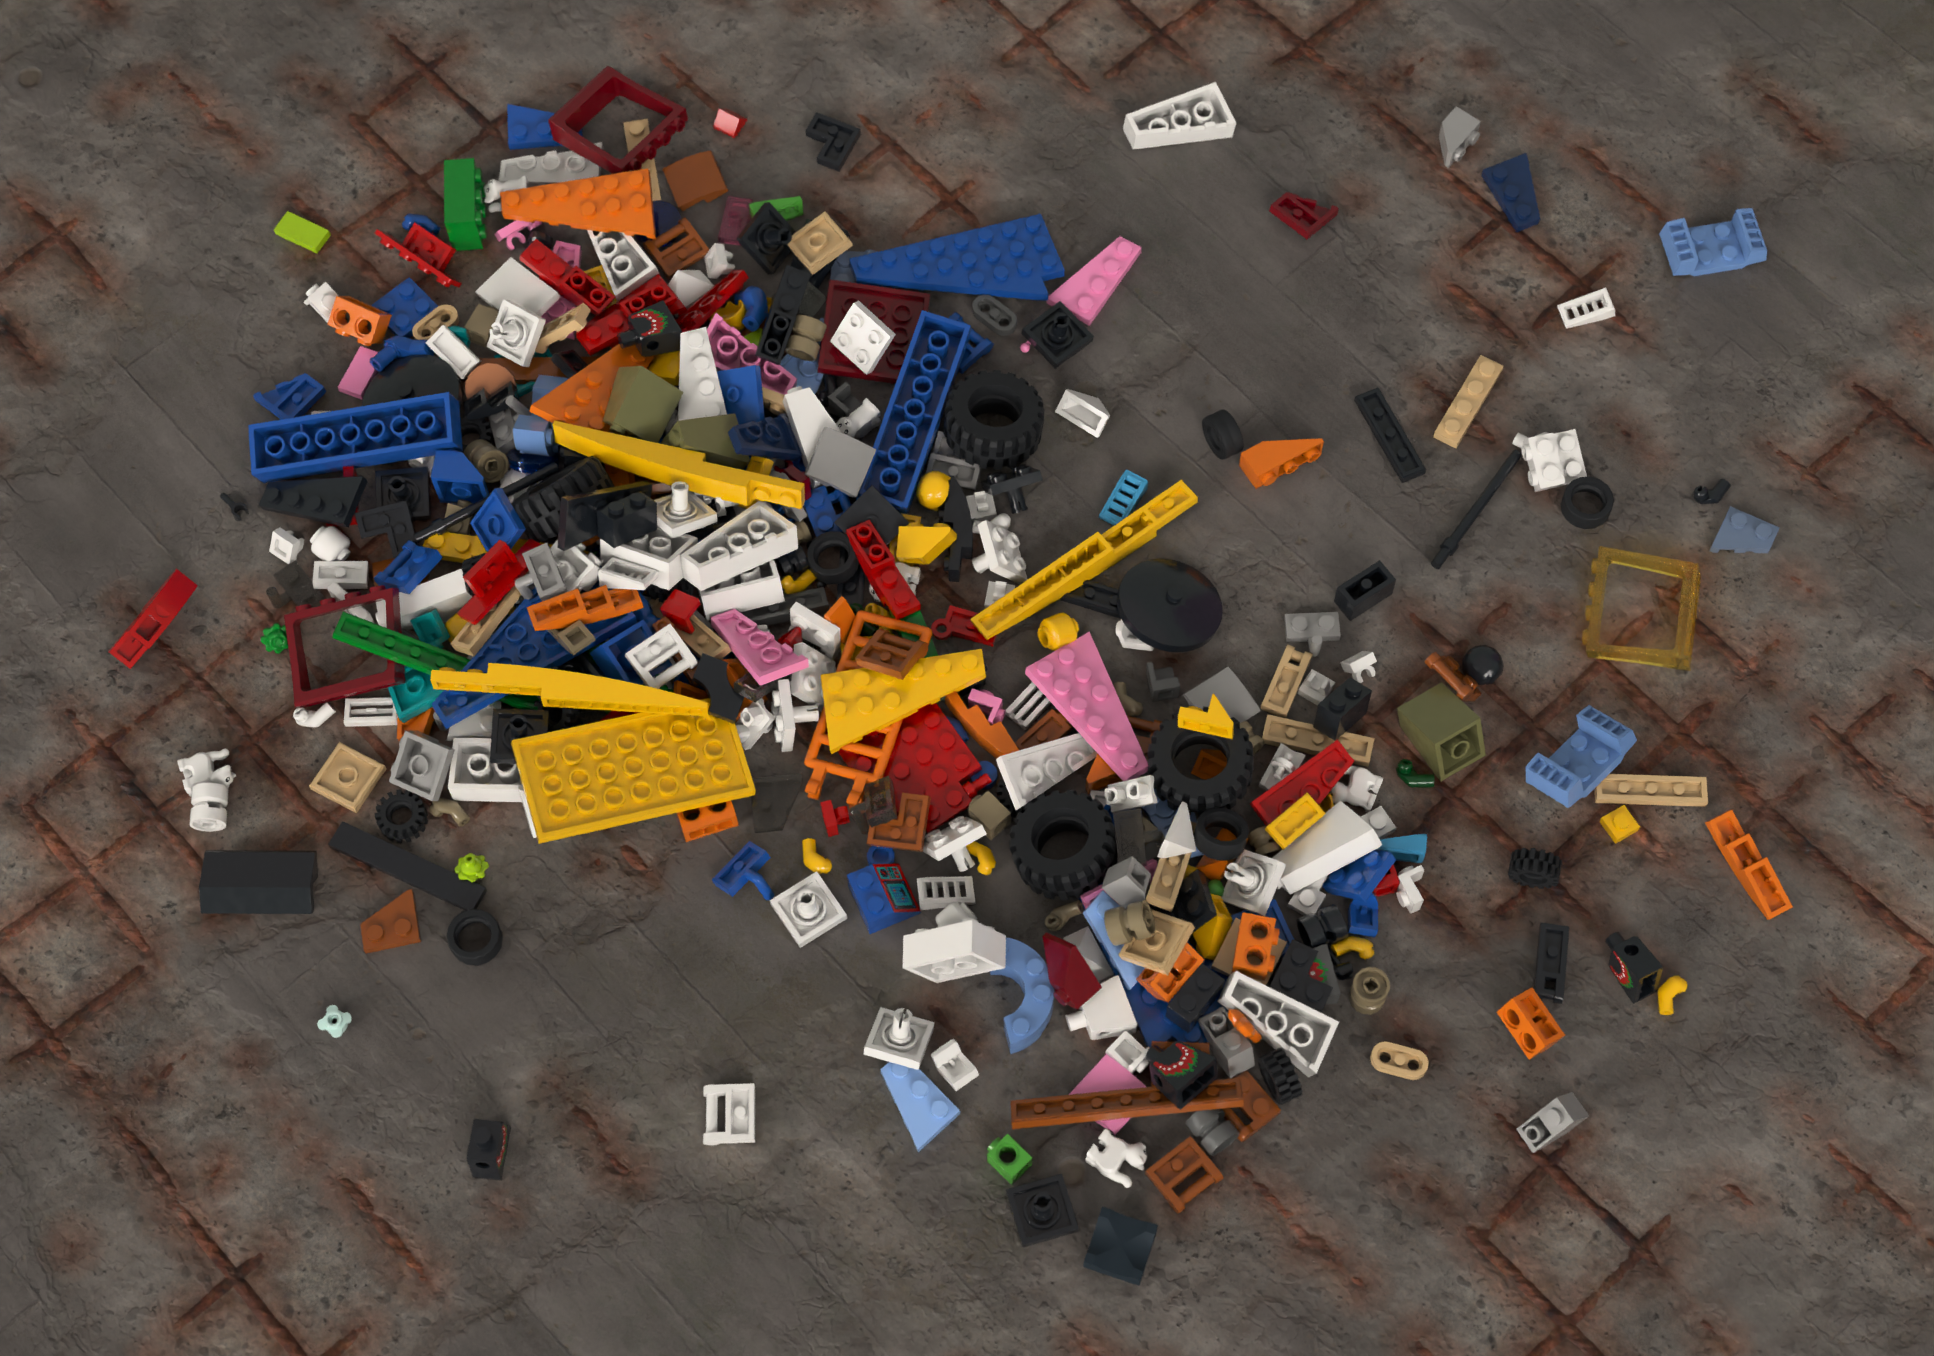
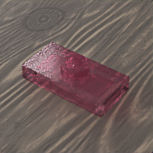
(734, 219)

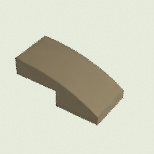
(573, 637)

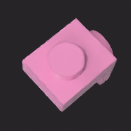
(988, 703)

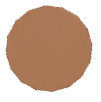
(489, 377)

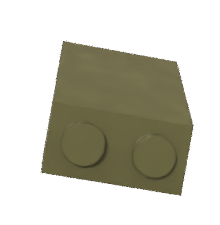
(640, 404)
(710, 437)
(1442, 730)

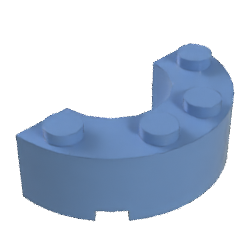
(532, 432)
(1034, 1014)

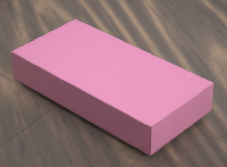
(358, 374)

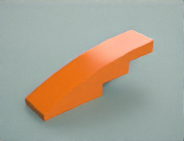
(588, 607)
(990, 737)
(1748, 865)

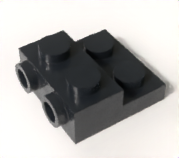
(1193, 901)

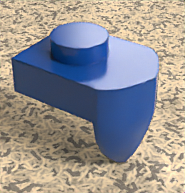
(1363, 917)

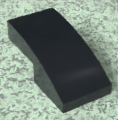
(485, 405)

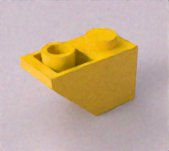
(923, 544)
(1213, 933)

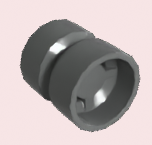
(1213, 1129)

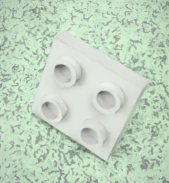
(515, 333)
(862, 337)
(683, 511)
(1001, 553)
(807, 682)
(787, 715)
(954, 841)
(1252, 882)
(808, 909)
(899, 1037)

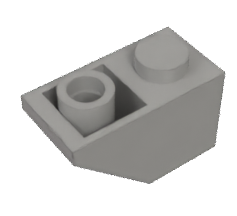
(1456, 134)
(1127, 882)
(1227, 1044)
(1552, 1121)

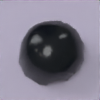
(1483, 664)

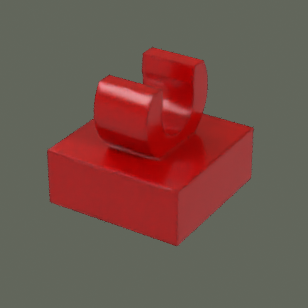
(834, 817)

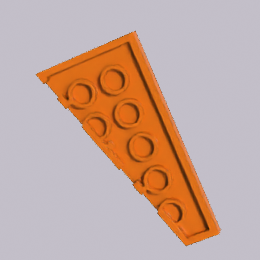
(596, 203)
(585, 395)

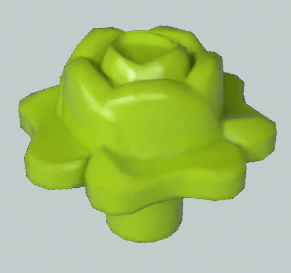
(471, 867)

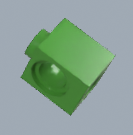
(1015, 1169)

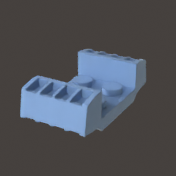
(1713, 246)
(1582, 759)

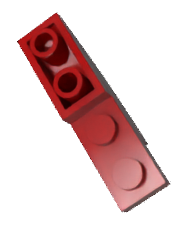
(567, 281)
(605, 331)
(881, 570)
(153, 619)

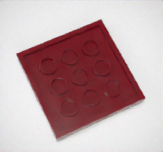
(894, 307)

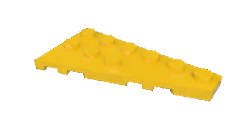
(869, 700)

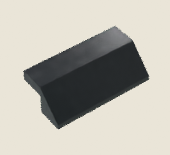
(258, 882)

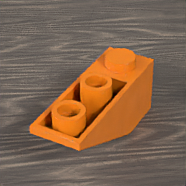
(1274, 458)

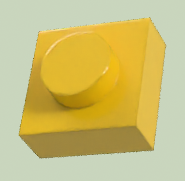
(1619, 824)

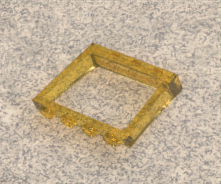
(1681, 655)

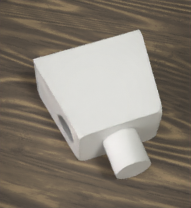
(1105, 1013)

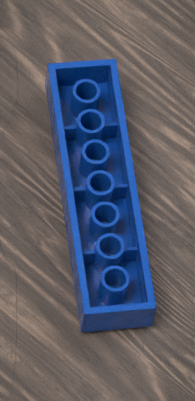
(916, 408)
(354, 437)

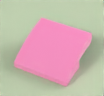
(1108, 1076)

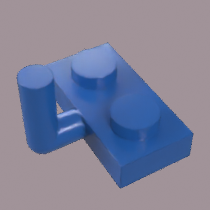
(744, 868)

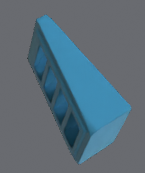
(1130, 484)
(1406, 848)

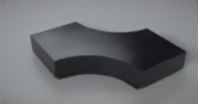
(712, 676)

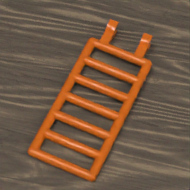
(819, 737)

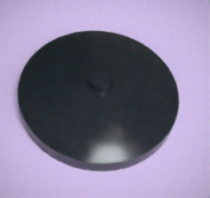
(413, 378)
(1169, 605)

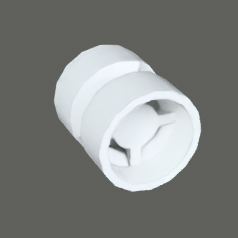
(209, 807)

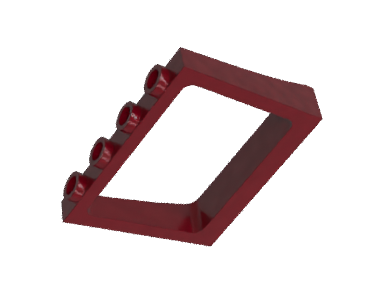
(593, 99)
(392, 676)

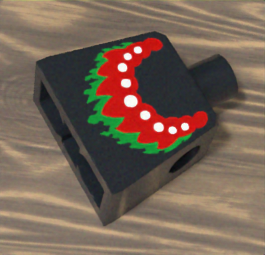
(652, 331)
(1634, 966)
(1181, 1071)
(489, 1146)

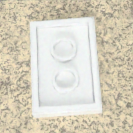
(520, 286)

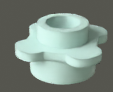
(340, 1026)

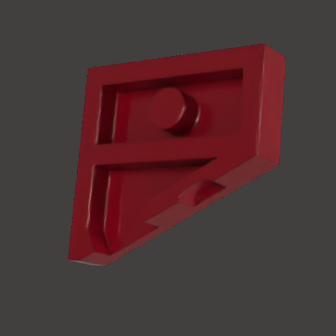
(1302, 214)

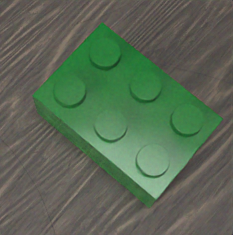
(464, 204)

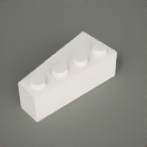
(1181, 119)
(622, 261)
(739, 546)
(1281, 1021)

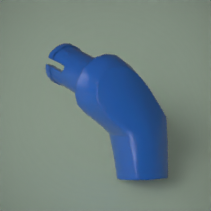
(756, 306)
(397, 348)

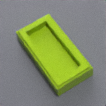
(302, 232)

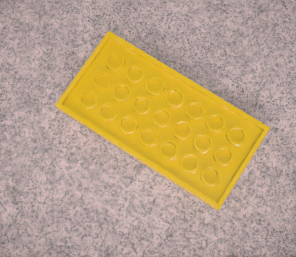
(629, 771)

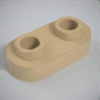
(434, 321)
(1399, 1060)

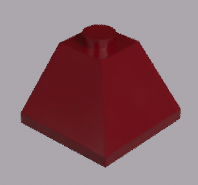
(1068, 972)

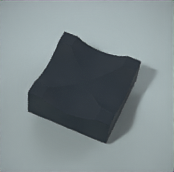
(1120, 1246)

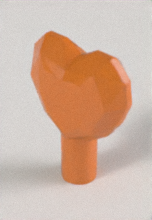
(1243, 1025)

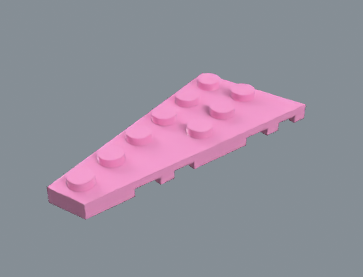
(1084, 694)

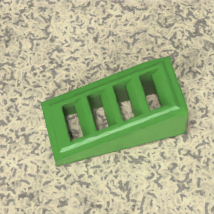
(783, 206)

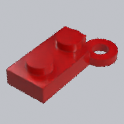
(959, 625)

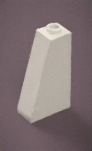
(807, 421)
(444, 593)
(1326, 847)

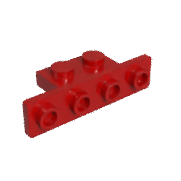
(426, 249)
(493, 578)

